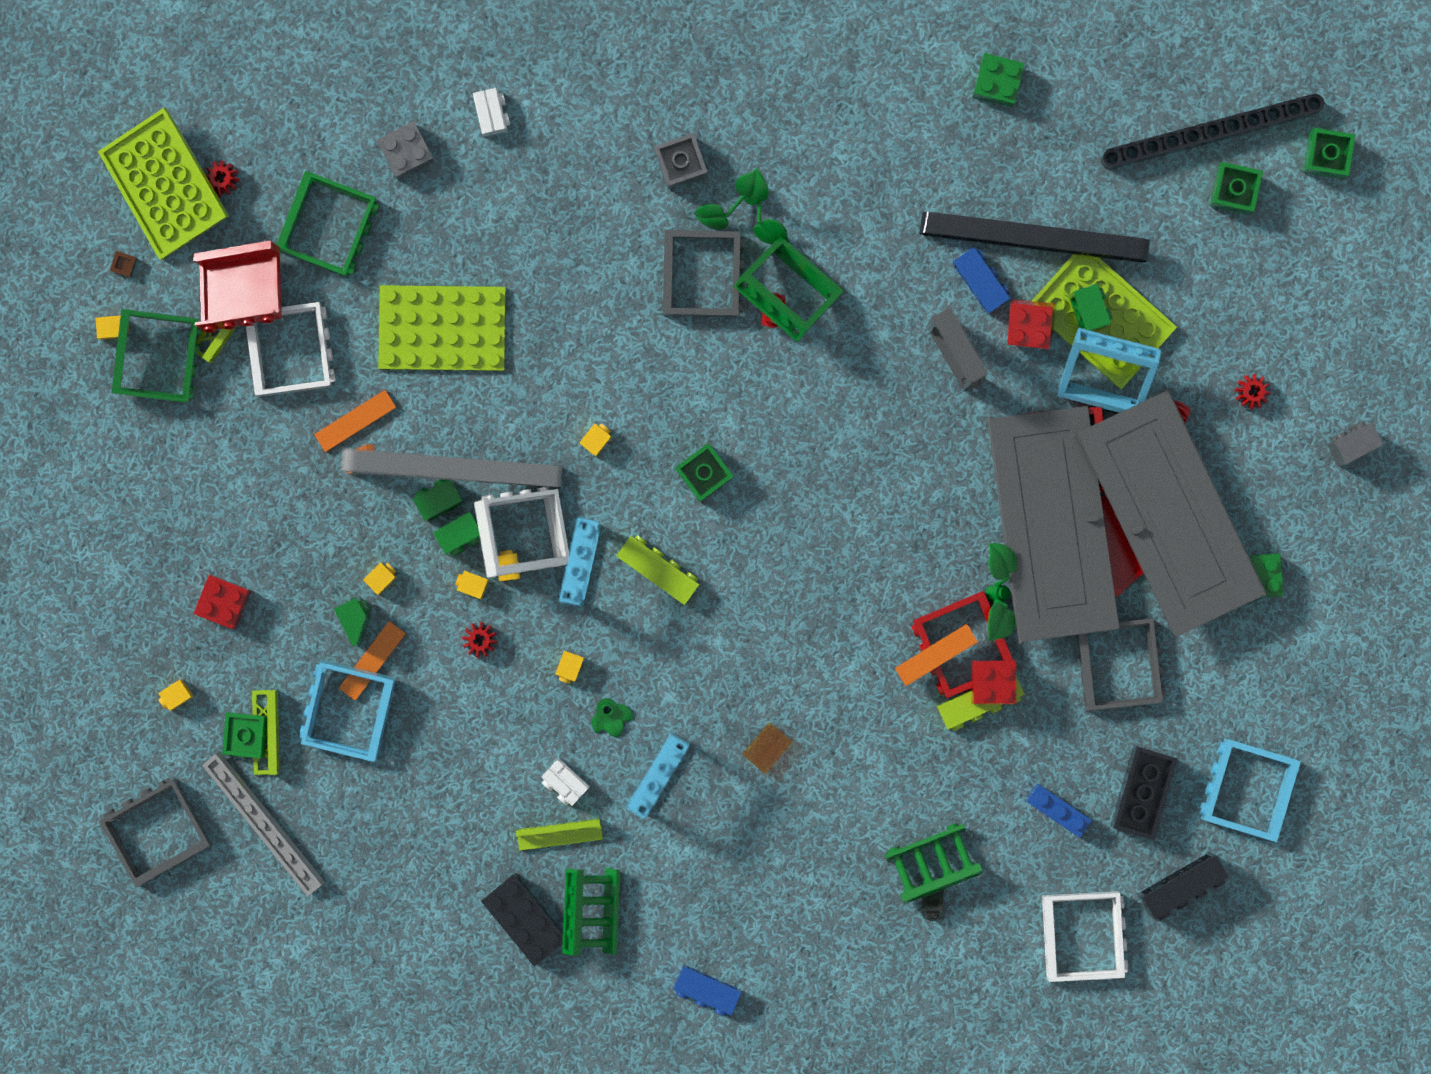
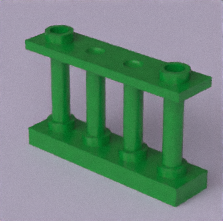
(949, 877)
(573, 910)

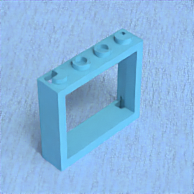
(1113, 348)
(580, 561)
(312, 709)
(658, 775)
(1213, 788)

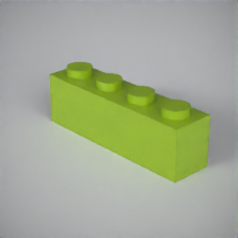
(658, 570)
(961, 709)

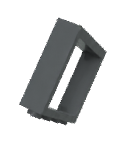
(738, 265)
(957, 349)
(1155, 668)
(130, 805)

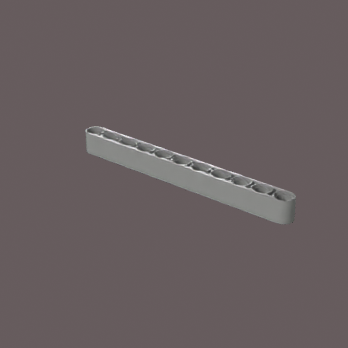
(451, 468)

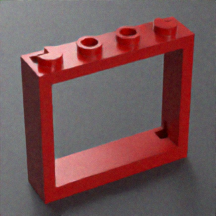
(918, 630)

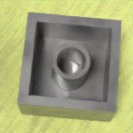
(405, 150)
(680, 161)
(1352, 445)

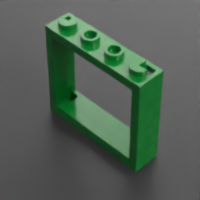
(295, 212)
(774, 307)
(190, 370)

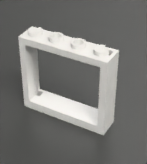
(326, 353)
(555, 524)
(1119, 942)

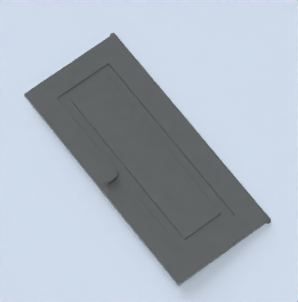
(1171, 513)
(1052, 525)

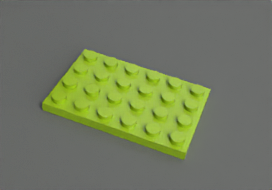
(163, 183)
(1132, 314)
(442, 328)

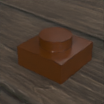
(123, 264)

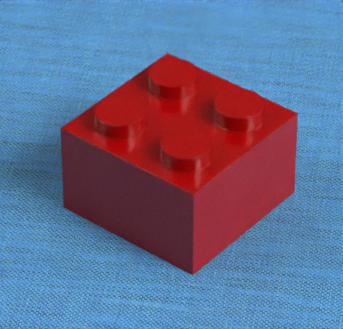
(1031, 324)
(222, 602)
(993, 682)

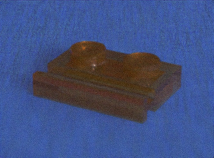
(767, 748)

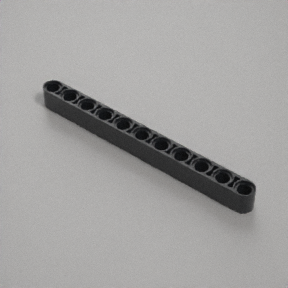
(1221, 127)
(1034, 237)

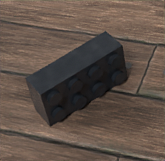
(1143, 792)
(1182, 886)
(524, 919)

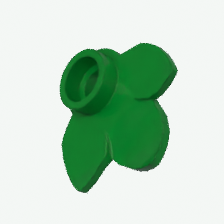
(612, 720)

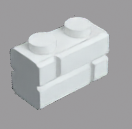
(490, 112)
(565, 782)

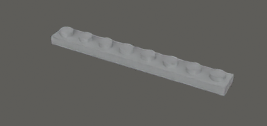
(263, 823)

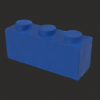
(981, 280)
(1058, 810)
(707, 990)

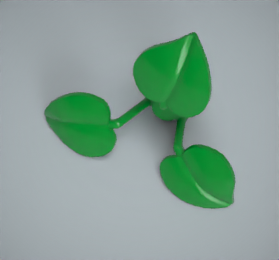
(754, 190)
(1001, 563)

